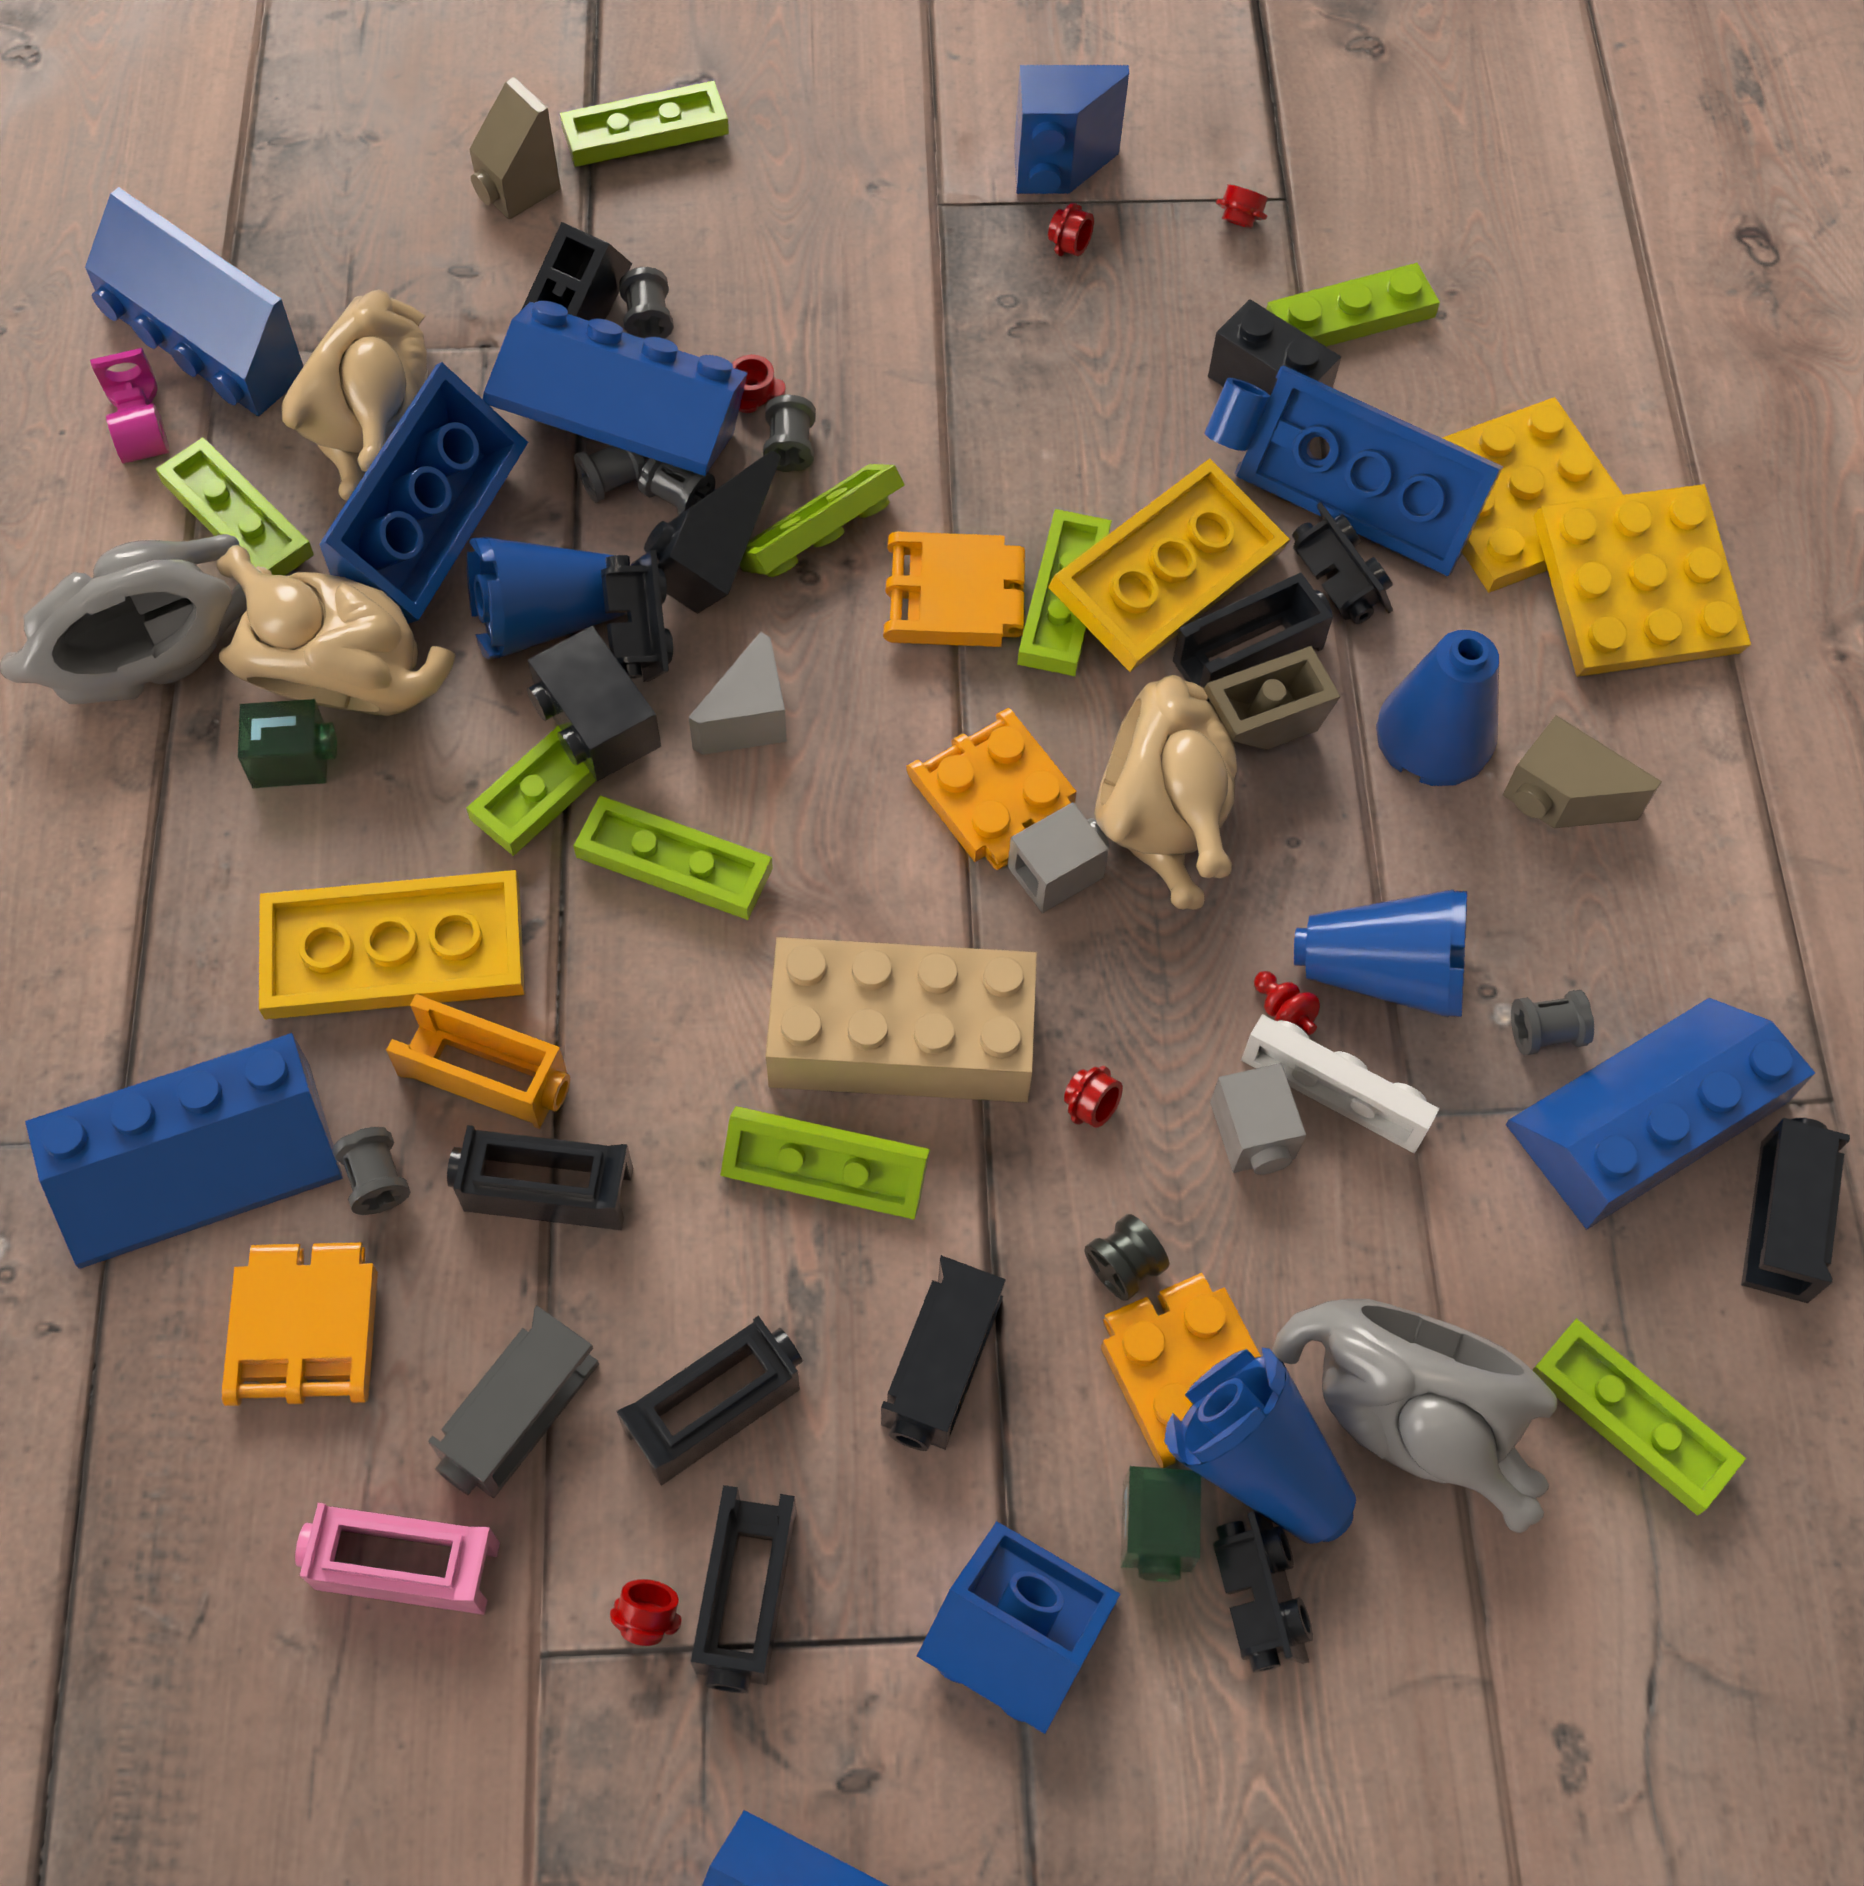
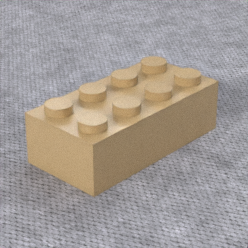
(901, 1019)

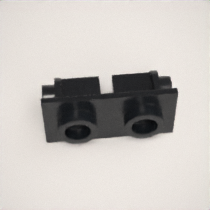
(1332, 546)
(640, 591)
(1274, 1619)

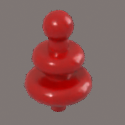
(1287, 1002)

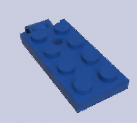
(1379, 473)

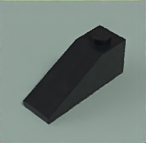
(579, 274)
(708, 540)

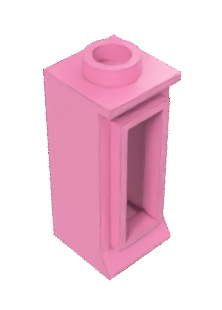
(456, 1591)

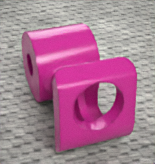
(137, 423)

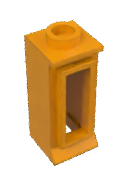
(491, 1041)

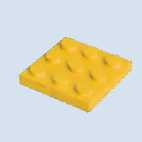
(1543, 465)
(1641, 580)

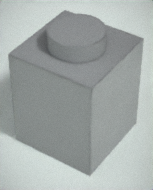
(1058, 856)
(1258, 1119)

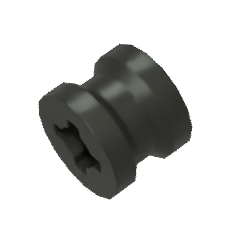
(1127, 1257)

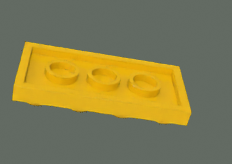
(1168, 564)
(388, 943)

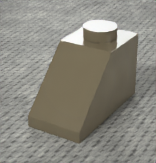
(514, 152)
(1274, 700)
(1578, 781)

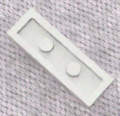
(1341, 1083)

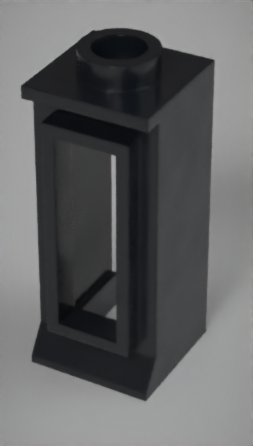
(1287, 603)
(590, 1206)
(1794, 1210)
(942, 1355)
(675, 1453)
(733, 1669)

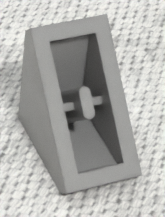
(743, 706)

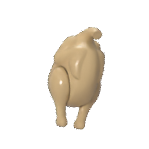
(359, 383)
(327, 641)
(1171, 786)

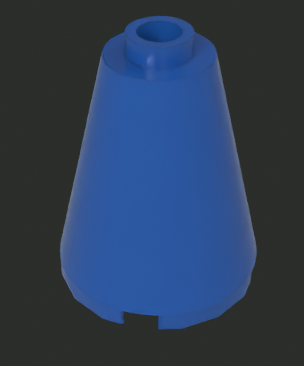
(532, 593)
(1444, 712)
(1392, 950)
(1263, 1447)

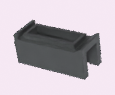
(513, 1405)

